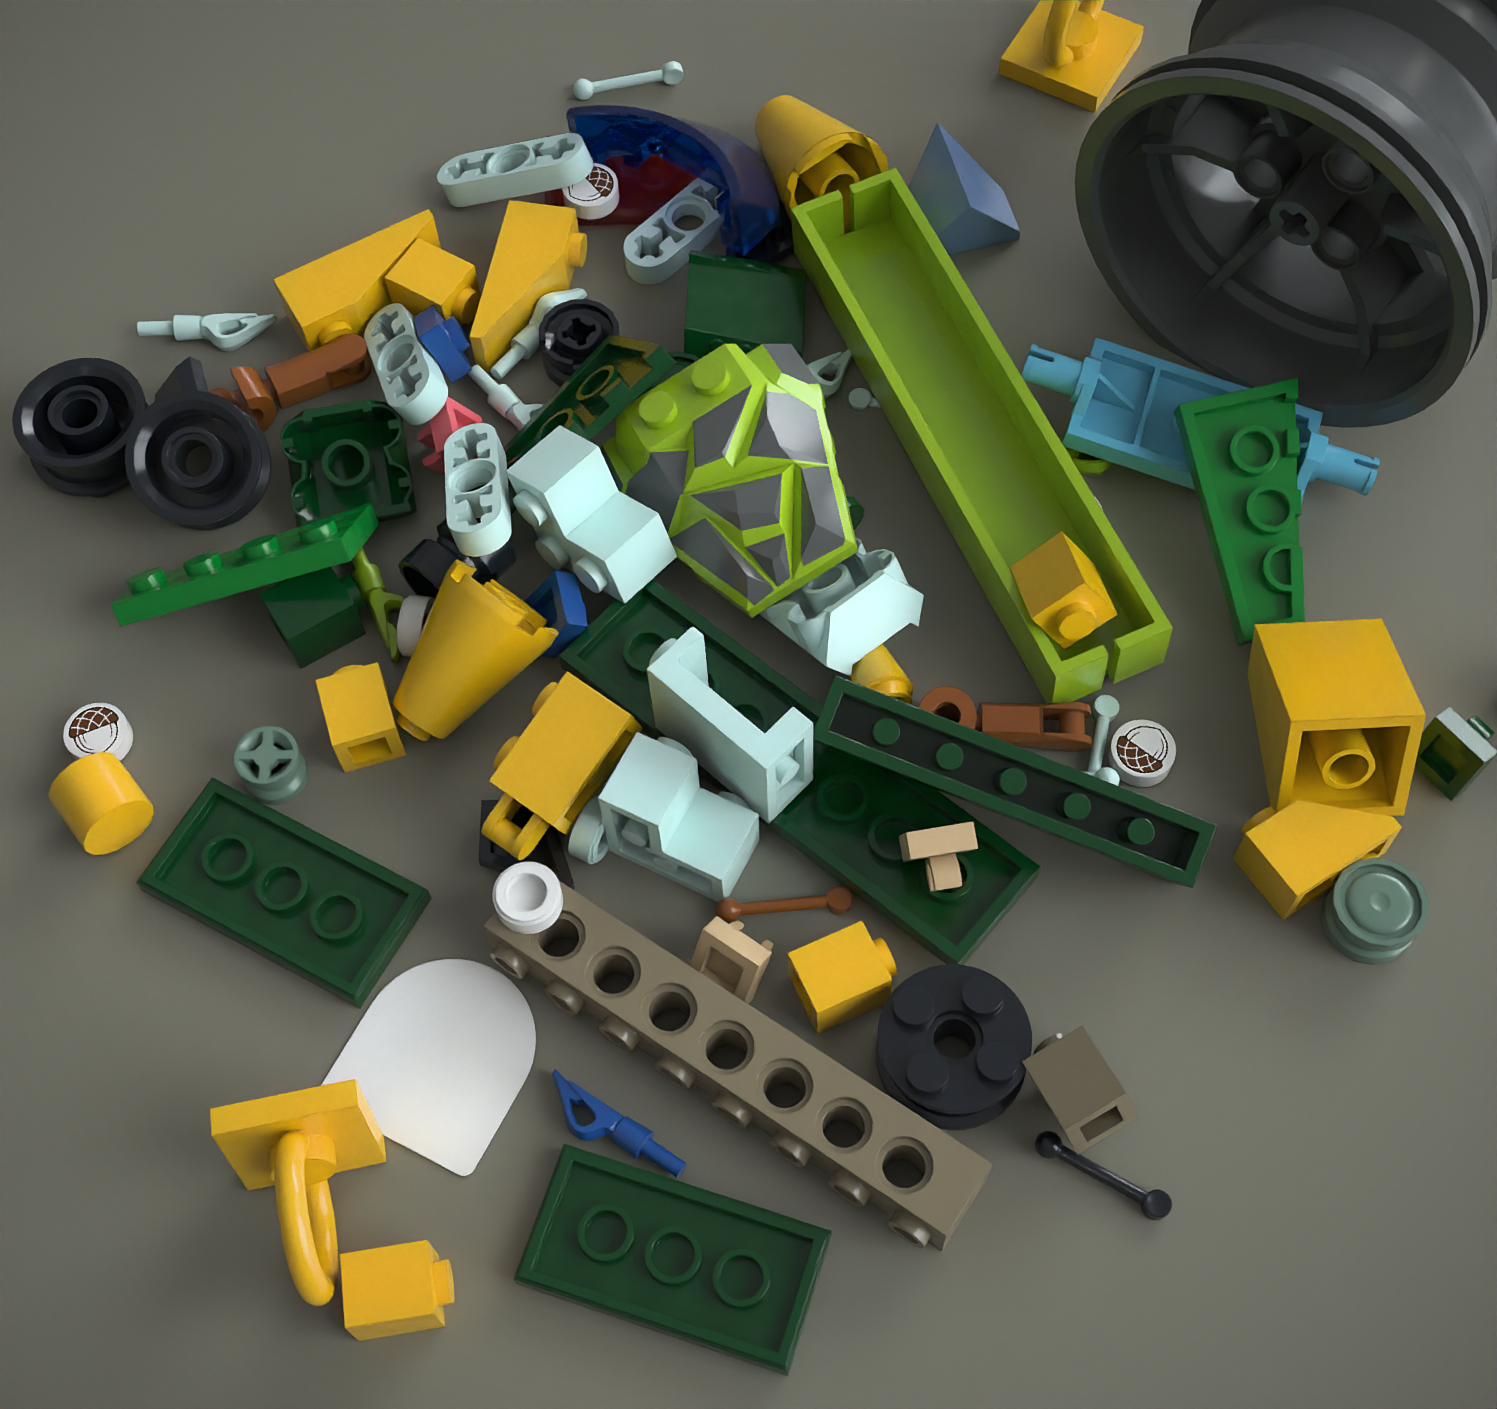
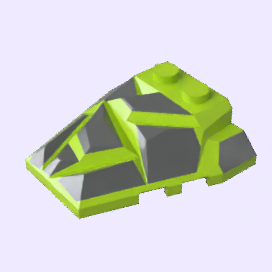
(739, 472)

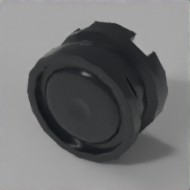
(572, 334)

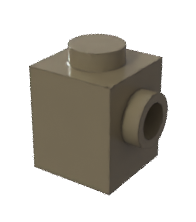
(1079, 1088)

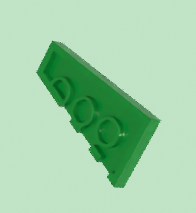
(1245, 481)
(247, 567)

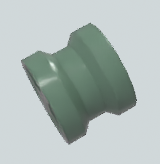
(260, 753)

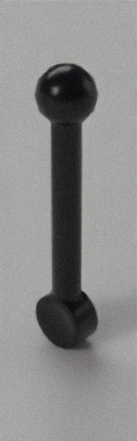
(1154, 1204)

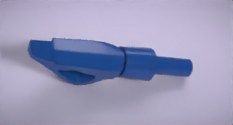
(623, 1130)

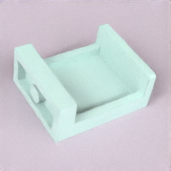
(752, 764)

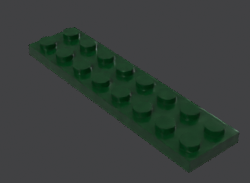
(849, 811)

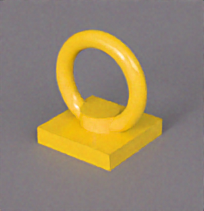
(1071, 51)
(296, 1146)

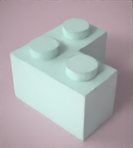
(585, 519)
(671, 824)

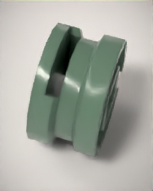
(1374, 911)

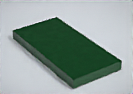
(285, 891)
(674, 1258)

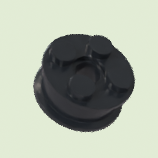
(78, 424)
(159, 451)
(962, 1005)

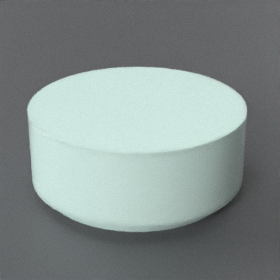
(588, 836)

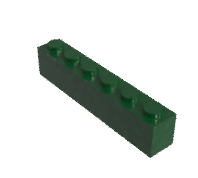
(1014, 782)

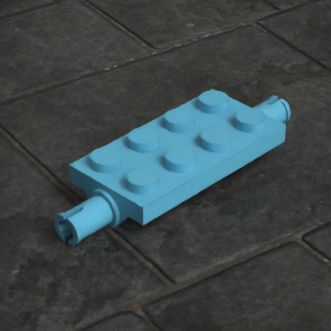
(1128, 418)

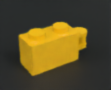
(556, 763)

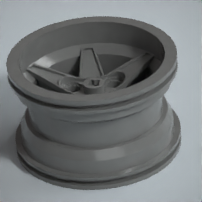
(1308, 198)

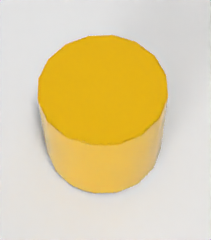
(101, 803)

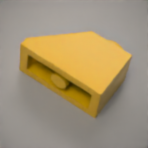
(1306, 847)

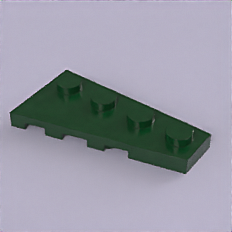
(593, 394)

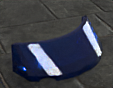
(750, 193)

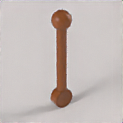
(837, 901)

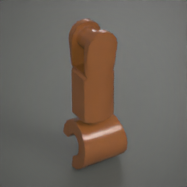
(298, 378)
(1014, 722)

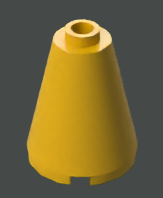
(814, 152)
(466, 653)

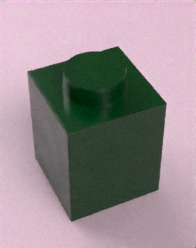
(315, 613)

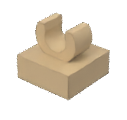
(939, 850)
(731, 958)

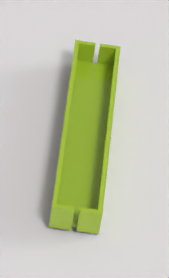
(971, 426)

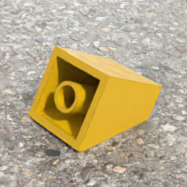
(1334, 715)

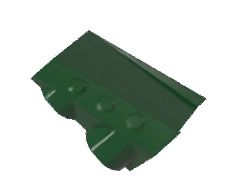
(742, 304)
(348, 459)

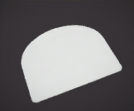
(442, 1058)

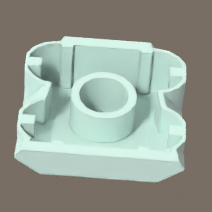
(849, 609)

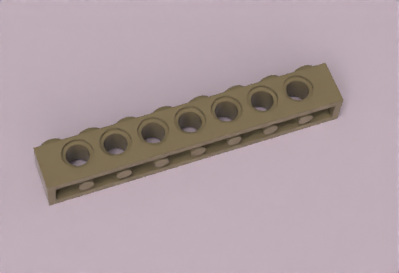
(773, 1056)

